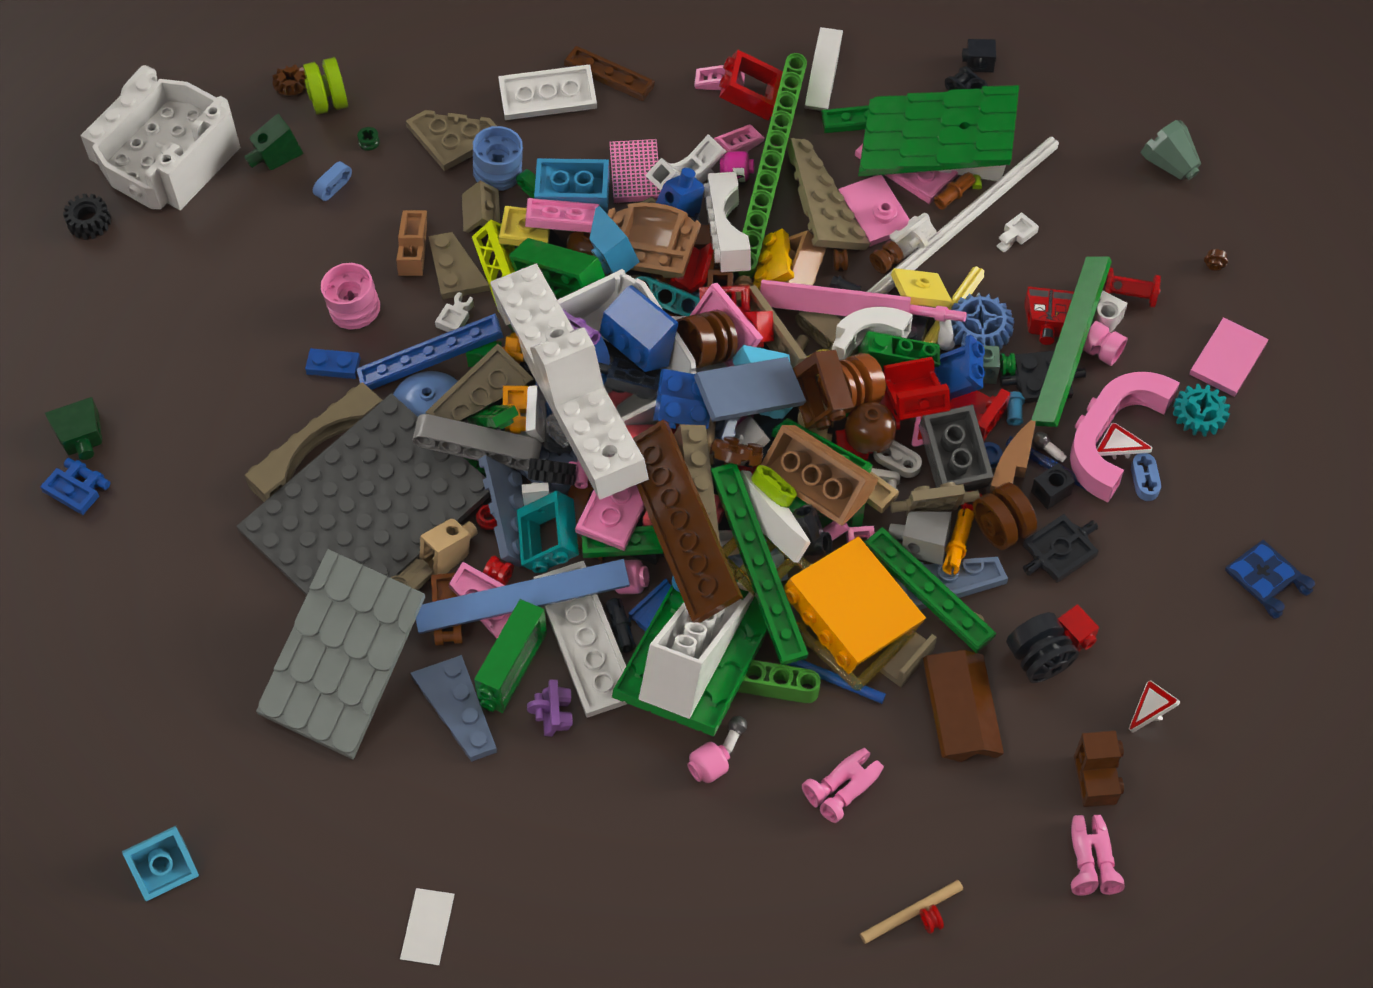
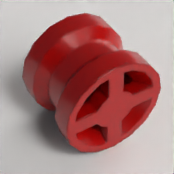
(498, 570)

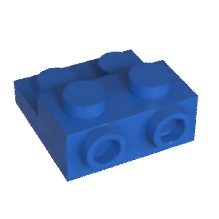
(680, 400)

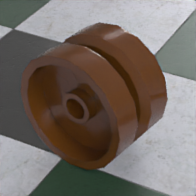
(1005, 516)

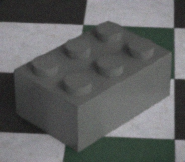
(956, 448)

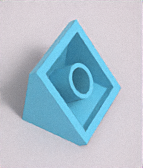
(160, 863)

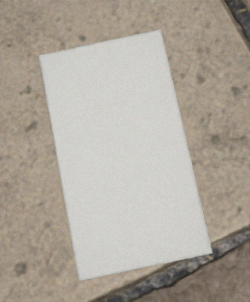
(427, 926)

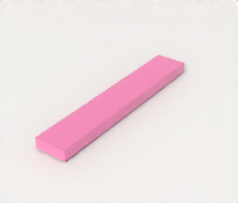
(827, 299)

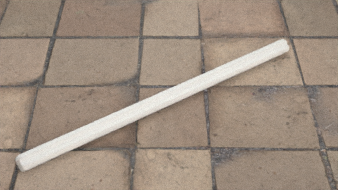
(970, 213)

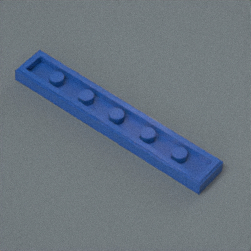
(430, 352)

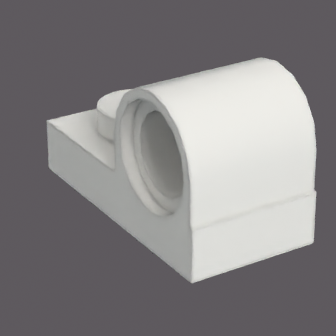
(1109, 310)

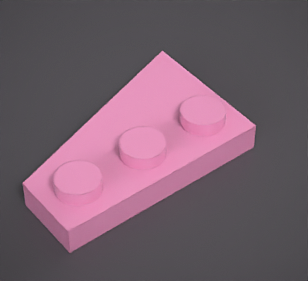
(471, 580)

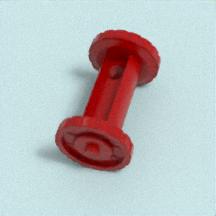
(1134, 287)

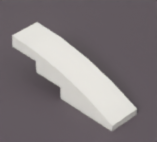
(823, 69)
(777, 521)

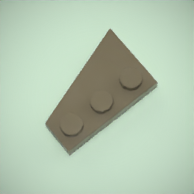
(455, 268)

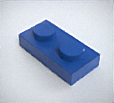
(332, 363)

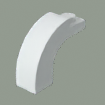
(699, 160)
(876, 319)

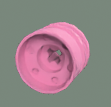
(350, 295)

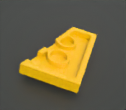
(774, 259)

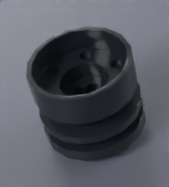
(1042, 647)

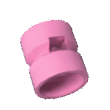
(1105, 344)

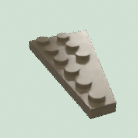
(822, 202)

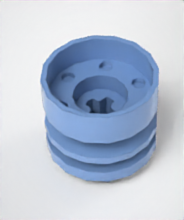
(497, 157)

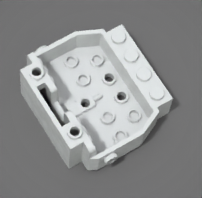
(176, 159)

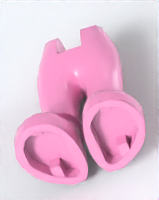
(848, 769)
(1087, 879)

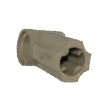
(415, 574)

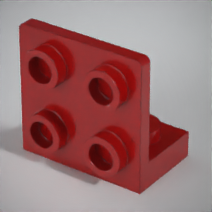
(987, 409)

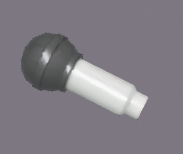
(1042, 441)
(737, 726)

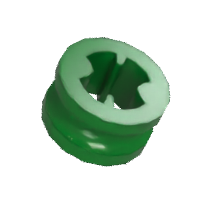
(1007, 364)

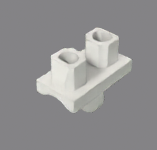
(914, 234)

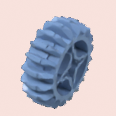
(985, 321)

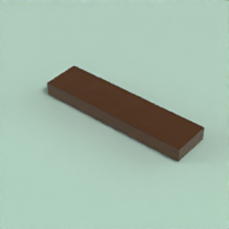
(611, 73)

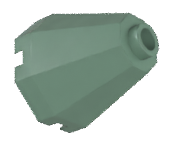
(1173, 151)

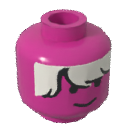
(737, 162)

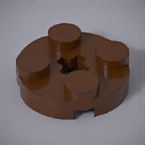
(733, 452)

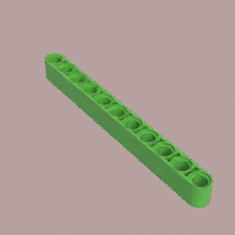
(774, 156)

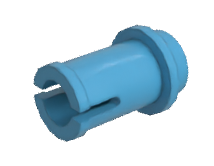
(1014, 408)

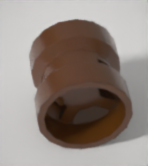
(886, 257)

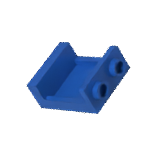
(962, 368)

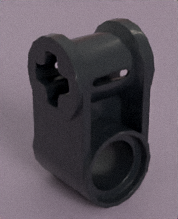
(964, 81)

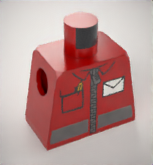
(1046, 312)

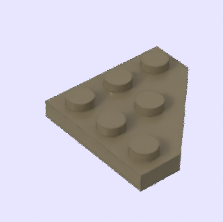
(447, 137)

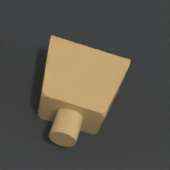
(446, 545)

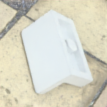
(535, 414)

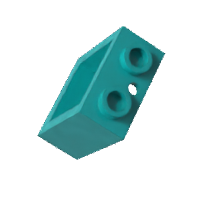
(529, 520)

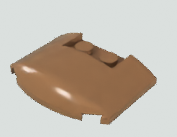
(659, 236)

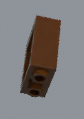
(835, 386)

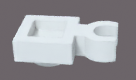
(454, 316)

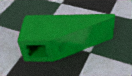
(895, 349)

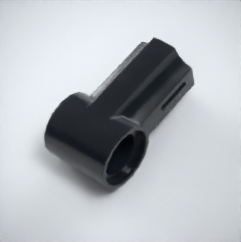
(810, 523)

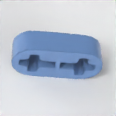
(332, 181)
(1140, 477)

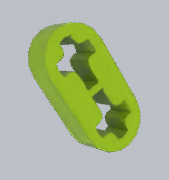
(773, 486)

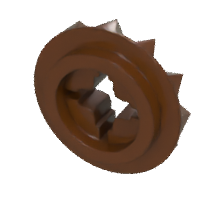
(289, 87)

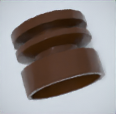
(709, 337)

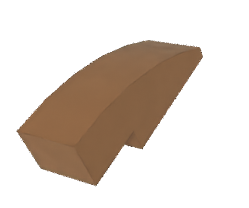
(412, 243)
(1015, 457)

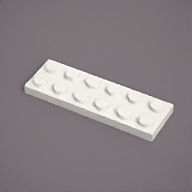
(587, 648)

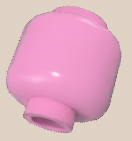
(638, 577)
(708, 762)

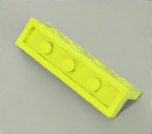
(502, 261)

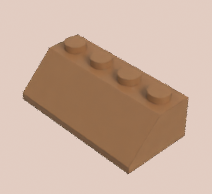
(819, 474)

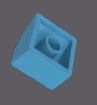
(611, 244)

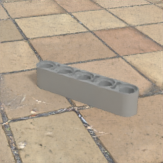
(475, 441)

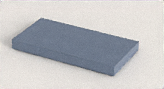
(749, 389)

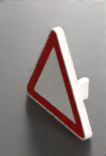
(1120, 441)
(1152, 705)

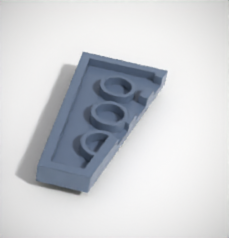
(506, 497)
(973, 577)
(457, 705)

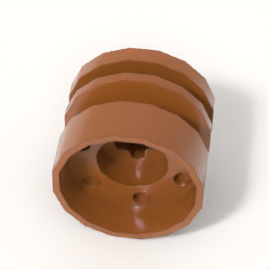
(863, 379)

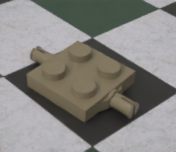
(939, 499)

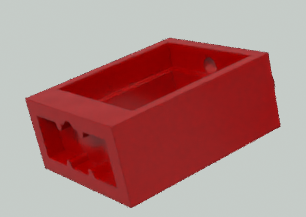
(744, 97)

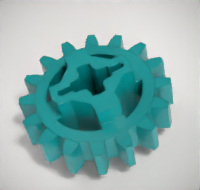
(1213, 414)

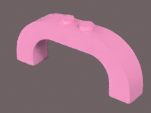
(1129, 389)

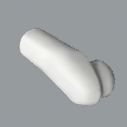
(946, 335)

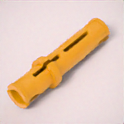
(956, 548)

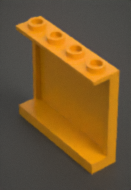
(852, 604)

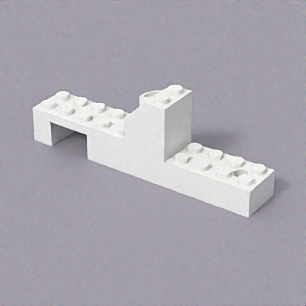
(570, 380)

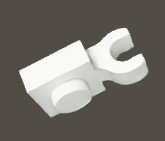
(1017, 229)

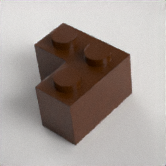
(1096, 767)

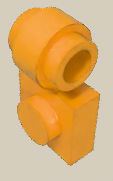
(516, 396)

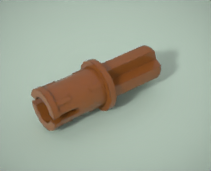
(954, 190)

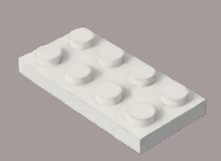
(547, 92)

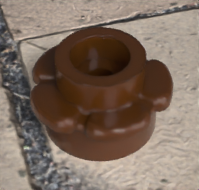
(1216, 259)

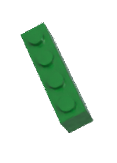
(558, 264)

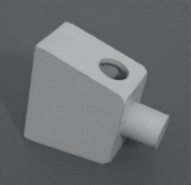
(924, 535)

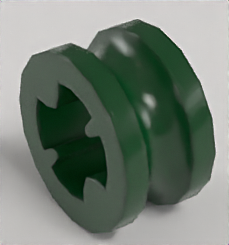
(368, 144)

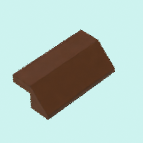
(962, 705)

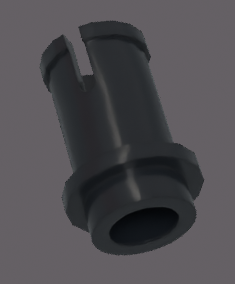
(838, 282)

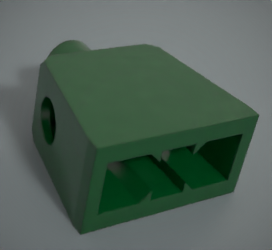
(273, 144)
(77, 427)

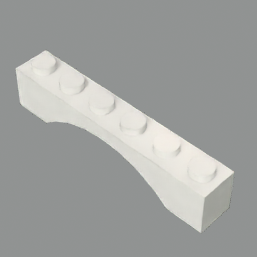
(729, 244)

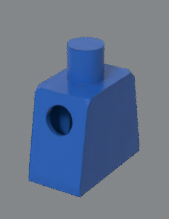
(683, 192)

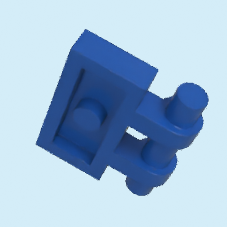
(72, 492)

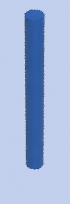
(834, 678)

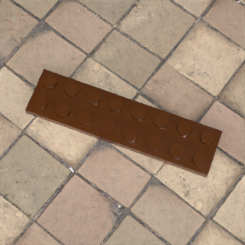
(684, 526)

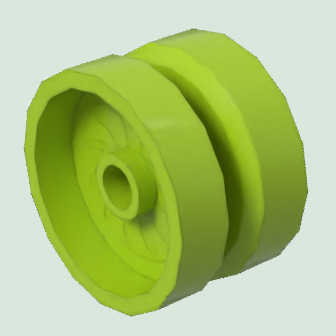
(324, 86)

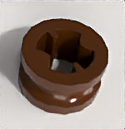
(840, 259)

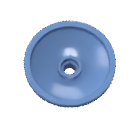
(413, 389)

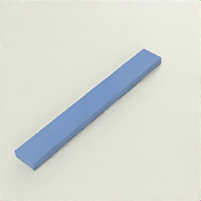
(537, 591)

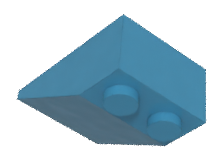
(573, 180)

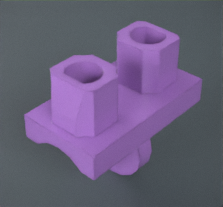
(547, 708)

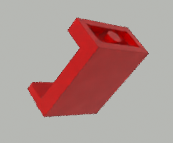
(916, 388)

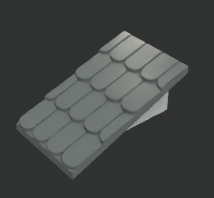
(340, 654)

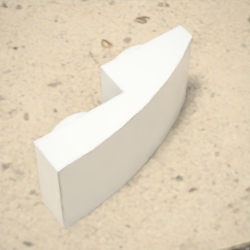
(534, 491)

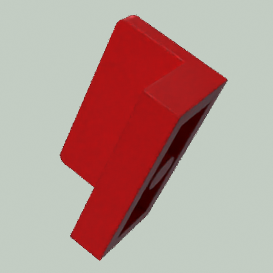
(696, 270)

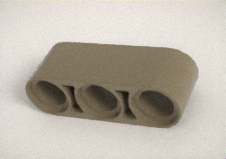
(820, 328)

